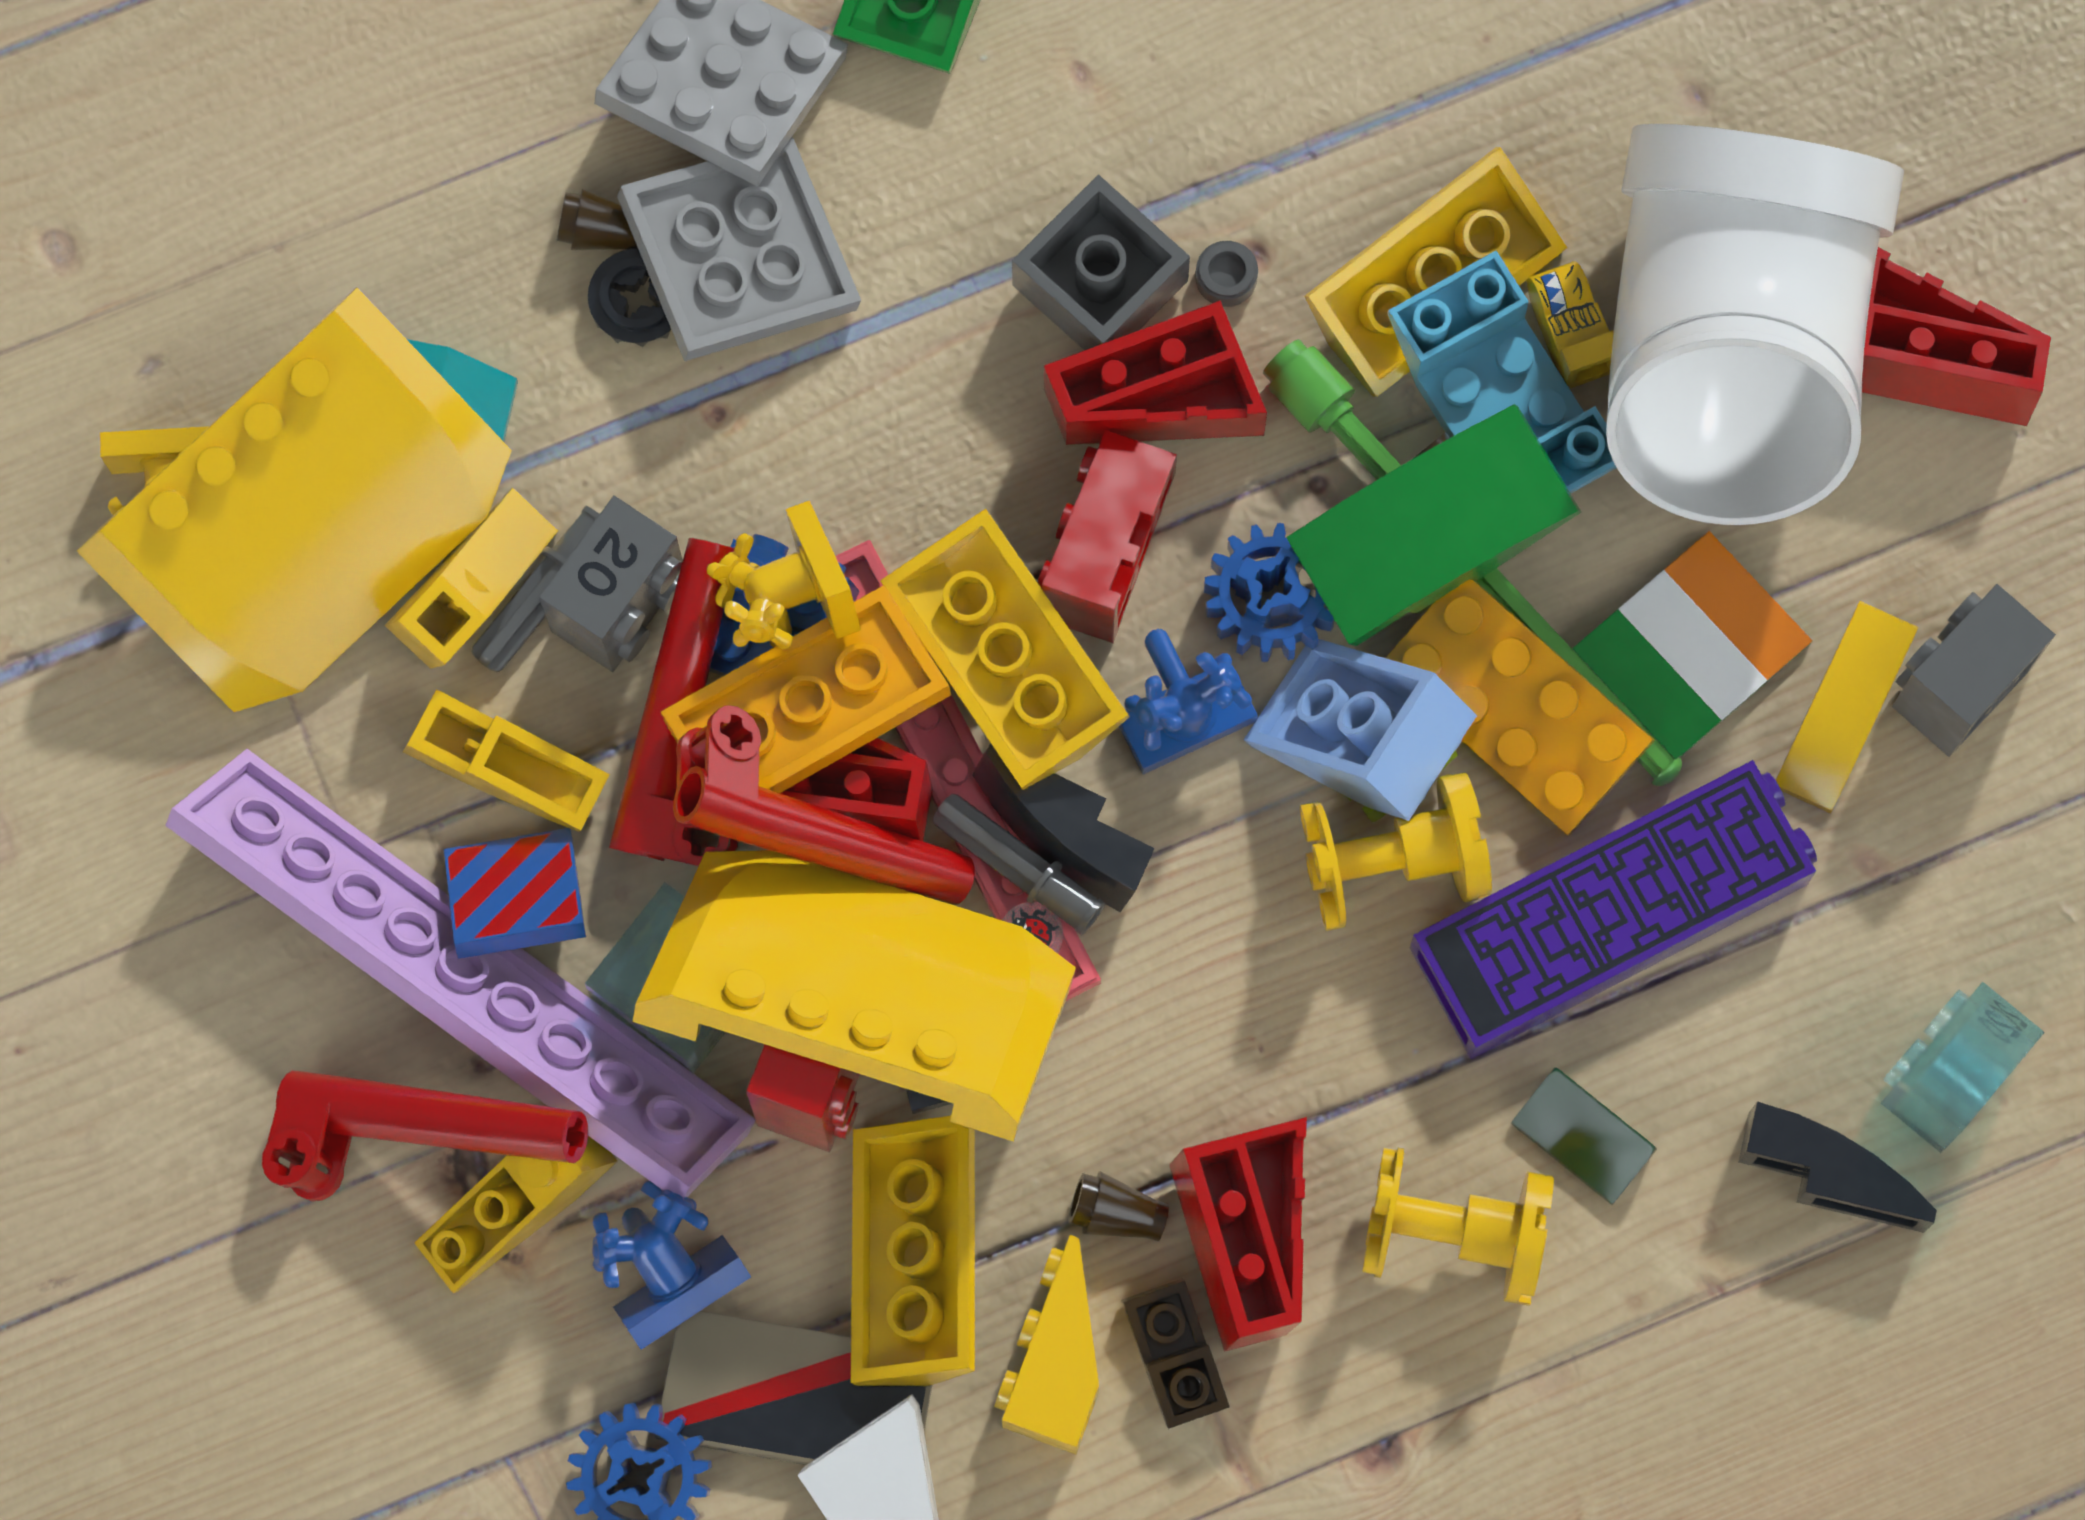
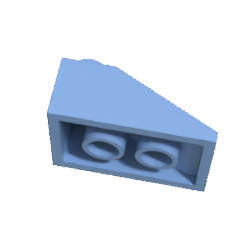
(1363, 726)

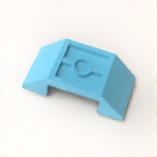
(1480, 356)

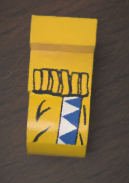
(1571, 324)

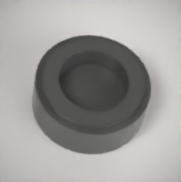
(1226, 273)

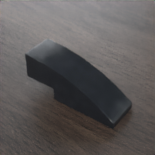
(1062, 825)
(1833, 1169)

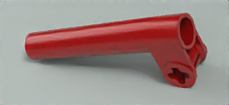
(723, 796)
(646, 811)
(323, 1112)

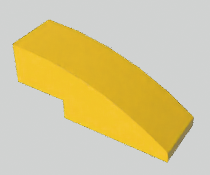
(1845, 706)
(505, 761)

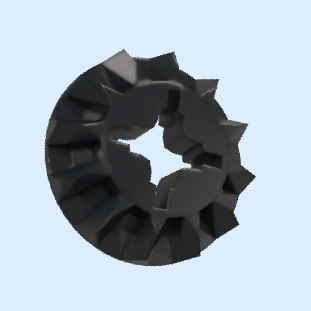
(610, 308)

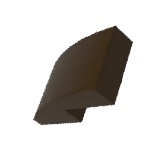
(1175, 1353)

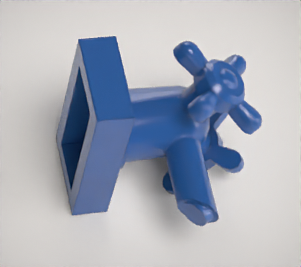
(1189, 710)
(674, 1280)

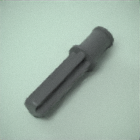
(524, 609)
(1018, 863)

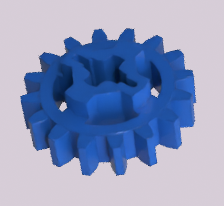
(1249, 580)
(621, 1449)

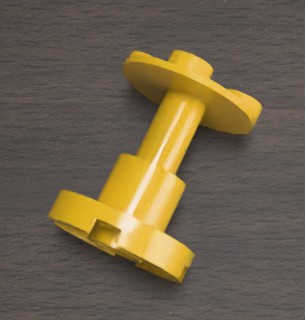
(1422, 847)
(1484, 1230)

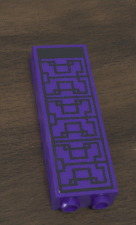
(1614, 908)

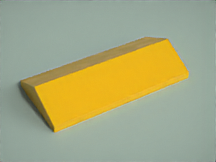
(1460, 224)
(1005, 650)
(913, 1253)

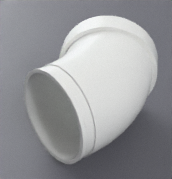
(1743, 319)

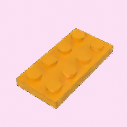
(824, 692)
(1533, 710)

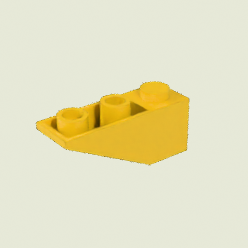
(472, 581)
(506, 1210)
(1059, 1372)

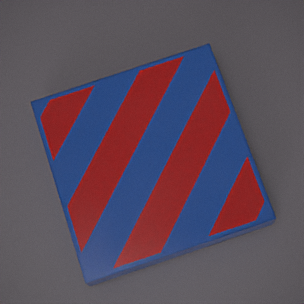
(514, 893)

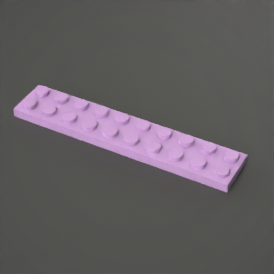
(493, 1003)

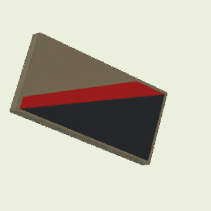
(770, 1388)

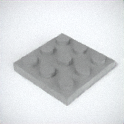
(722, 79)
(738, 255)

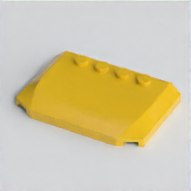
(303, 509)
(861, 981)

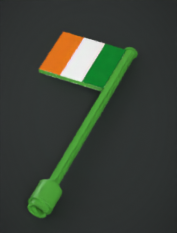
(1668, 657)

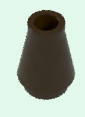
(593, 223)
(1115, 1209)

